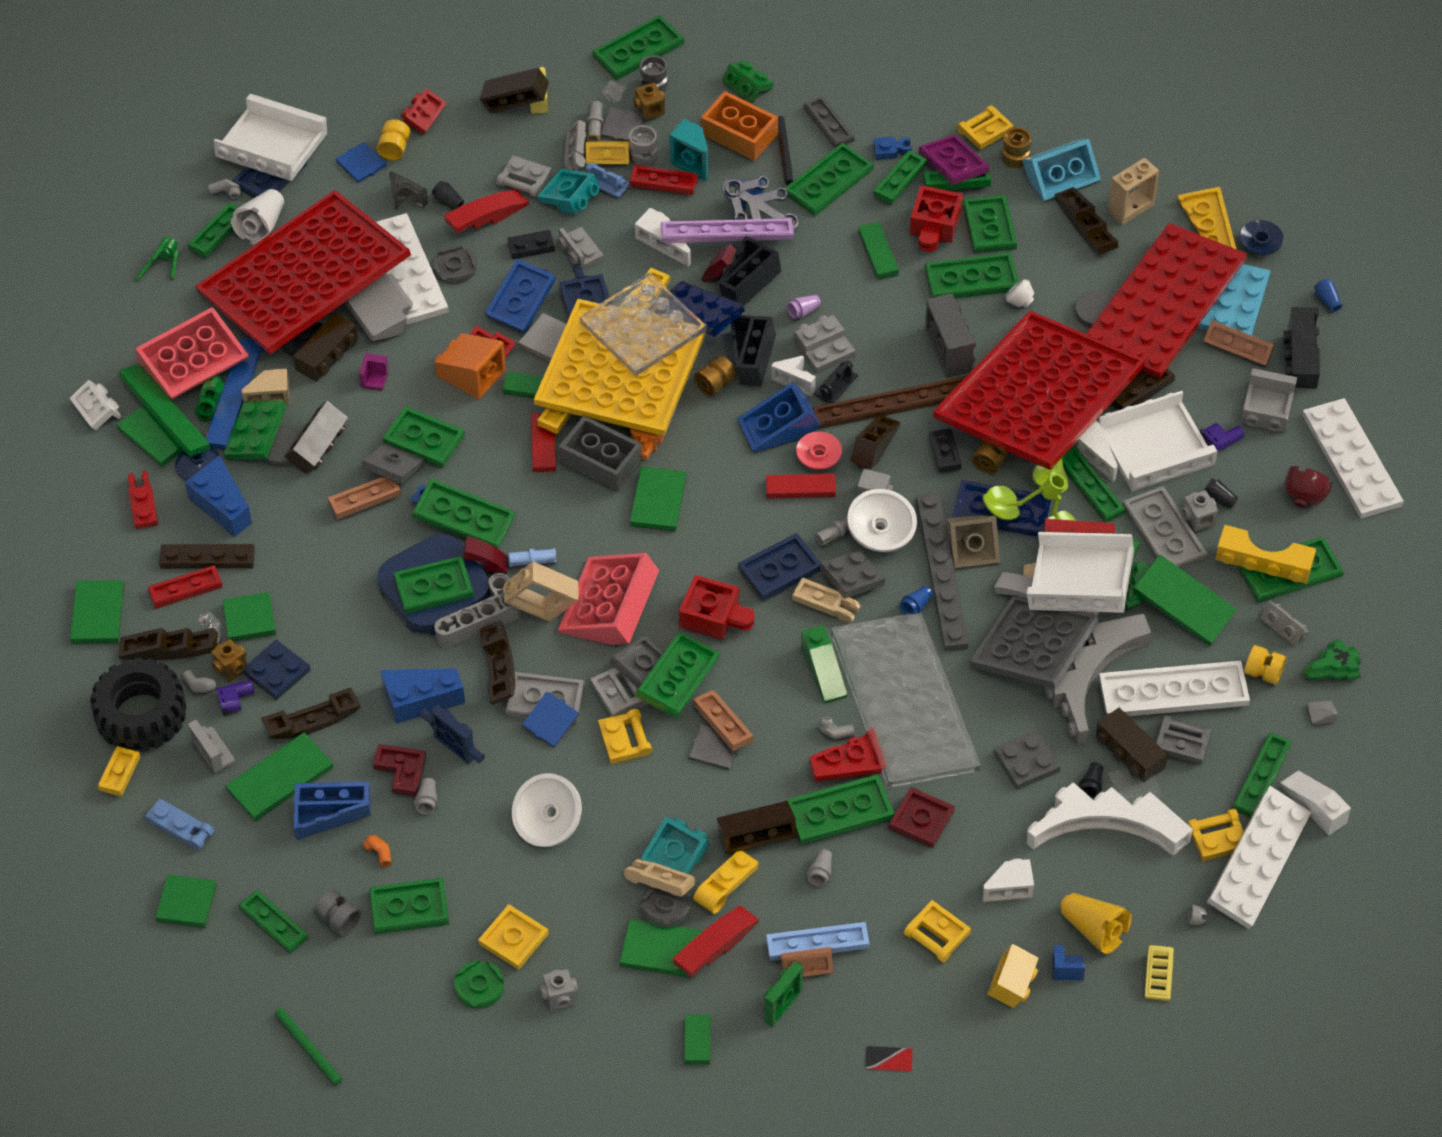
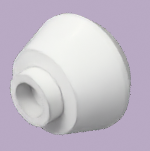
(1020, 294)

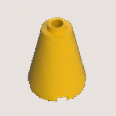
(1097, 920)

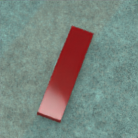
(486, 209)
(715, 940)

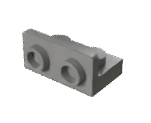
(580, 248)
(210, 746)

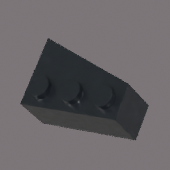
(750, 271)
(752, 347)
(1302, 347)

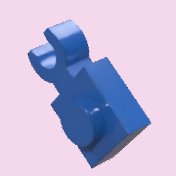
(888, 148)

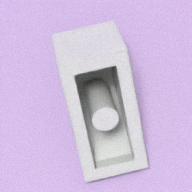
(1010, 882)

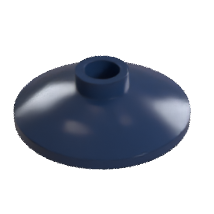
(1261, 237)
(189, 466)

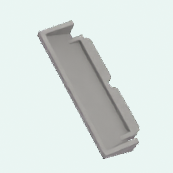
(381, 308)

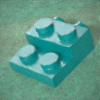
(569, 190)
(676, 846)

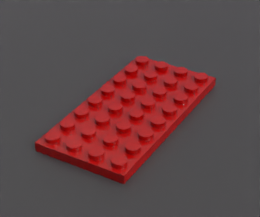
(1167, 296)

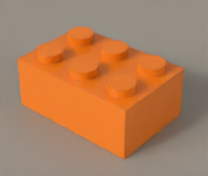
(739, 125)

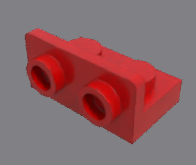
(424, 111)

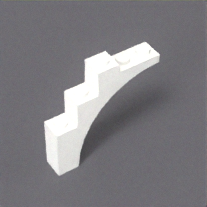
(1110, 810)

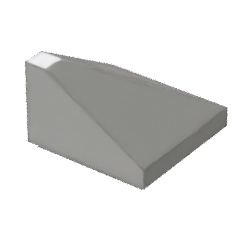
(1322, 712)

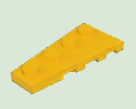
(1208, 214)

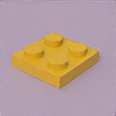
(513, 937)

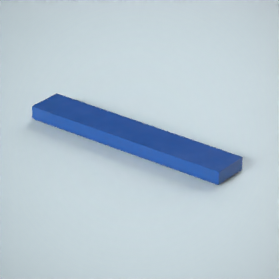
(231, 397)

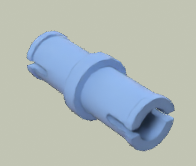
(527, 557)

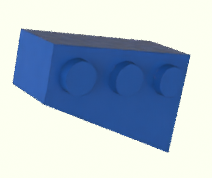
(219, 497)
(417, 689)
(329, 805)

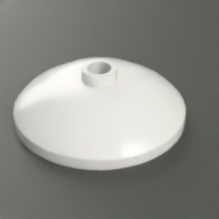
(885, 510)
(534, 805)

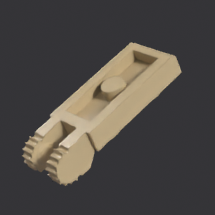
(825, 600)
(659, 877)

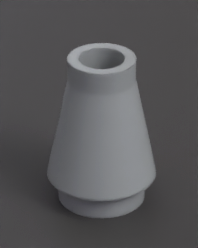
(426, 798)
(820, 870)

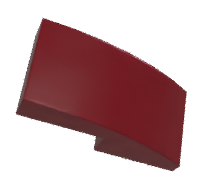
(720, 260)
(480, 551)

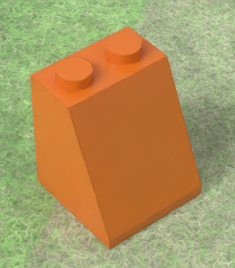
(471, 363)

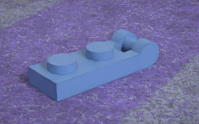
(179, 824)

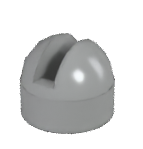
(1195, 915)

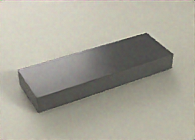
(828, 121)

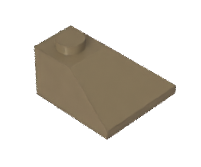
(973, 540)

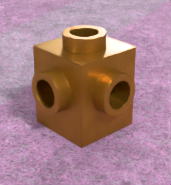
(649, 101)
(229, 659)

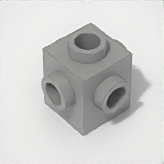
(1199, 510)
(559, 989)

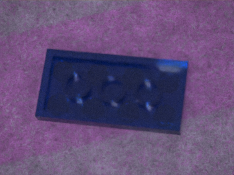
(709, 307)
(1031, 515)

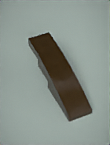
(1086, 221)
(161, 645)

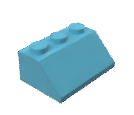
(1062, 168)

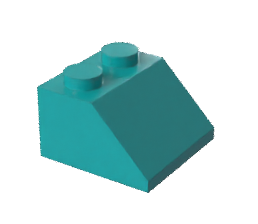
(689, 149)

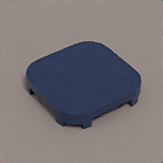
(428, 551)

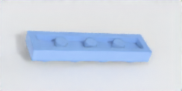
(839, 938)

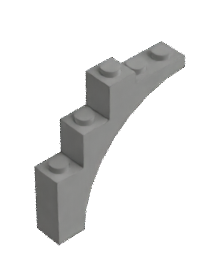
(1104, 645)

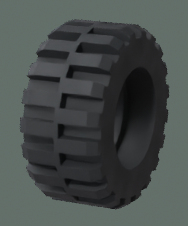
(131, 680)

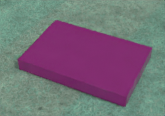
(953, 159)

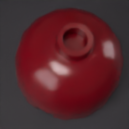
(1306, 487)

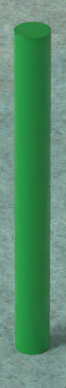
(308, 1046)

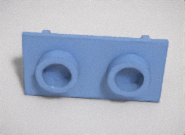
(608, 181)

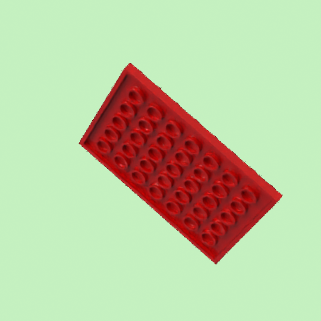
(302, 271)
(1039, 389)

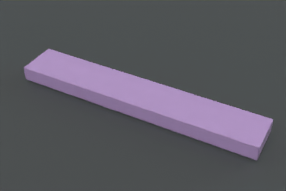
(726, 230)

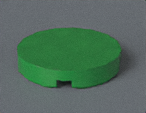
(479, 984)

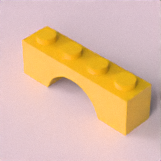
(1291, 563)

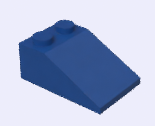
(779, 419)

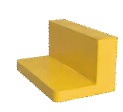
(607, 152)

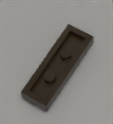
(1142, 389)

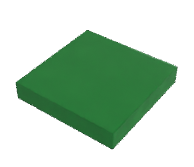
(249, 616)
(186, 901)

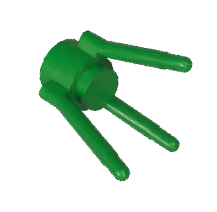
(165, 250)

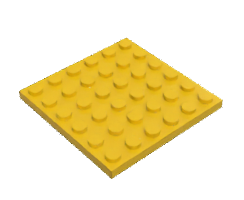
(595, 384)

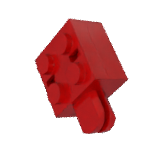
(935, 217)
(713, 608)

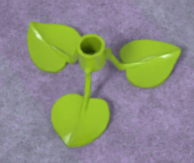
(1052, 483)

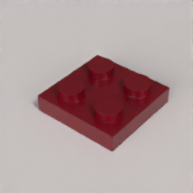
(921, 817)

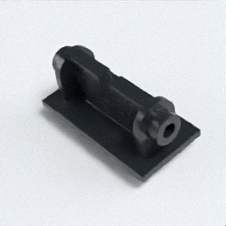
(837, 382)

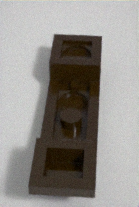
(500, 662)
(312, 718)

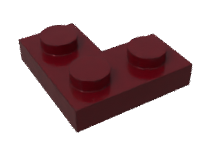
(406, 764)

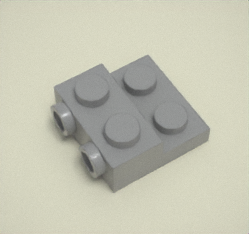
(824, 343)

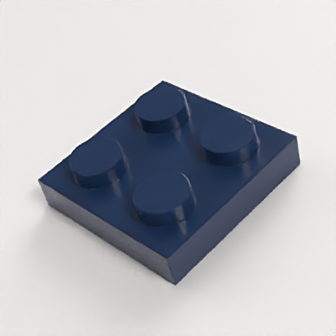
(276, 669)

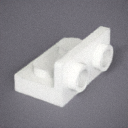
(94, 404)

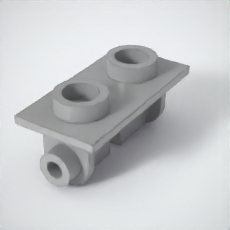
(1283, 624)

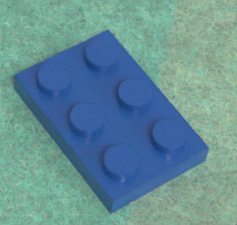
(520, 296)

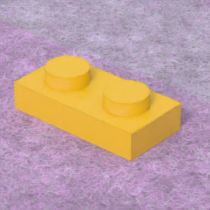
(119, 771)

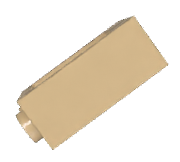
(1140, 175)
(563, 592)

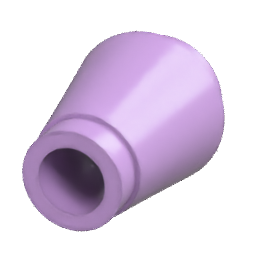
(802, 306)

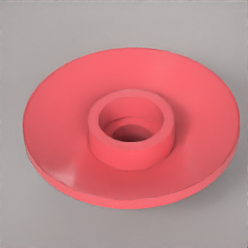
(819, 443)

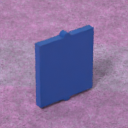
(361, 162)
(550, 719)

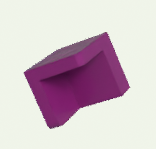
(374, 372)

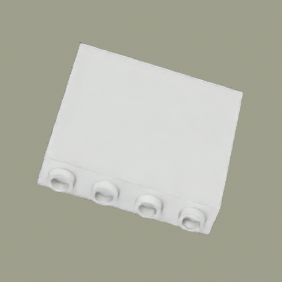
(272, 138)
(1156, 441)
(1081, 572)

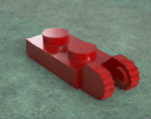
(142, 502)

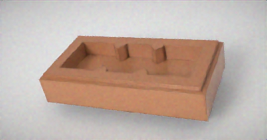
(813, 961)

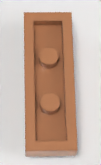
(1239, 342)
(363, 496)
(723, 720)

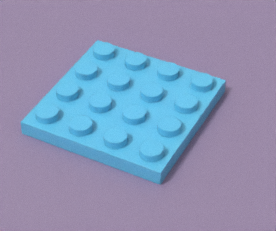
(1240, 300)

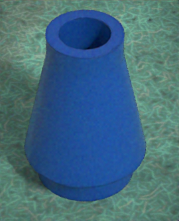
(1328, 294)
(916, 600)

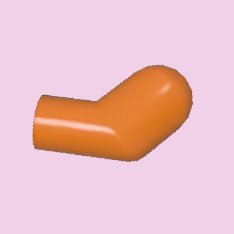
(375, 843)

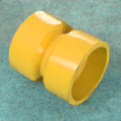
(393, 139)
(1256, 664)

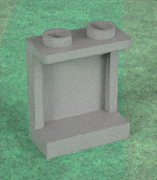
(1268, 400)

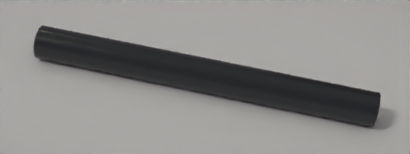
(784, 148)

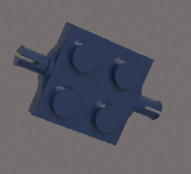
(583, 287)
(452, 734)

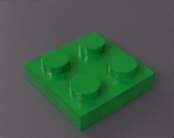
(783, 994)

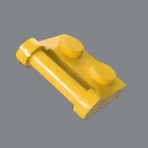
(986, 132)
(617, 739)
(1219, 842)
(942, 925)

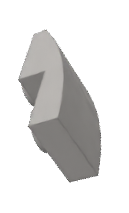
(1013, 584)

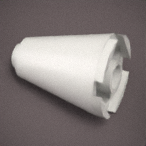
(258, 216)

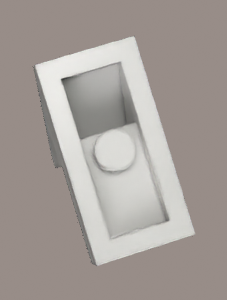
(792, 370)

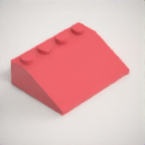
(190, 353)
(610, 598)

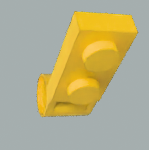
(724, 881)

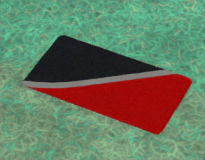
(889, 1058)

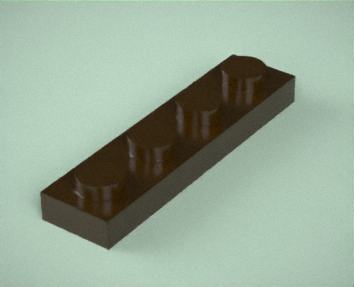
(206, 555)

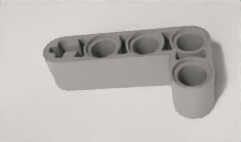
(454, 628)

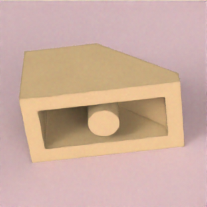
(268, 386)

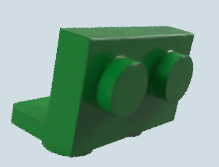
(746, 80)

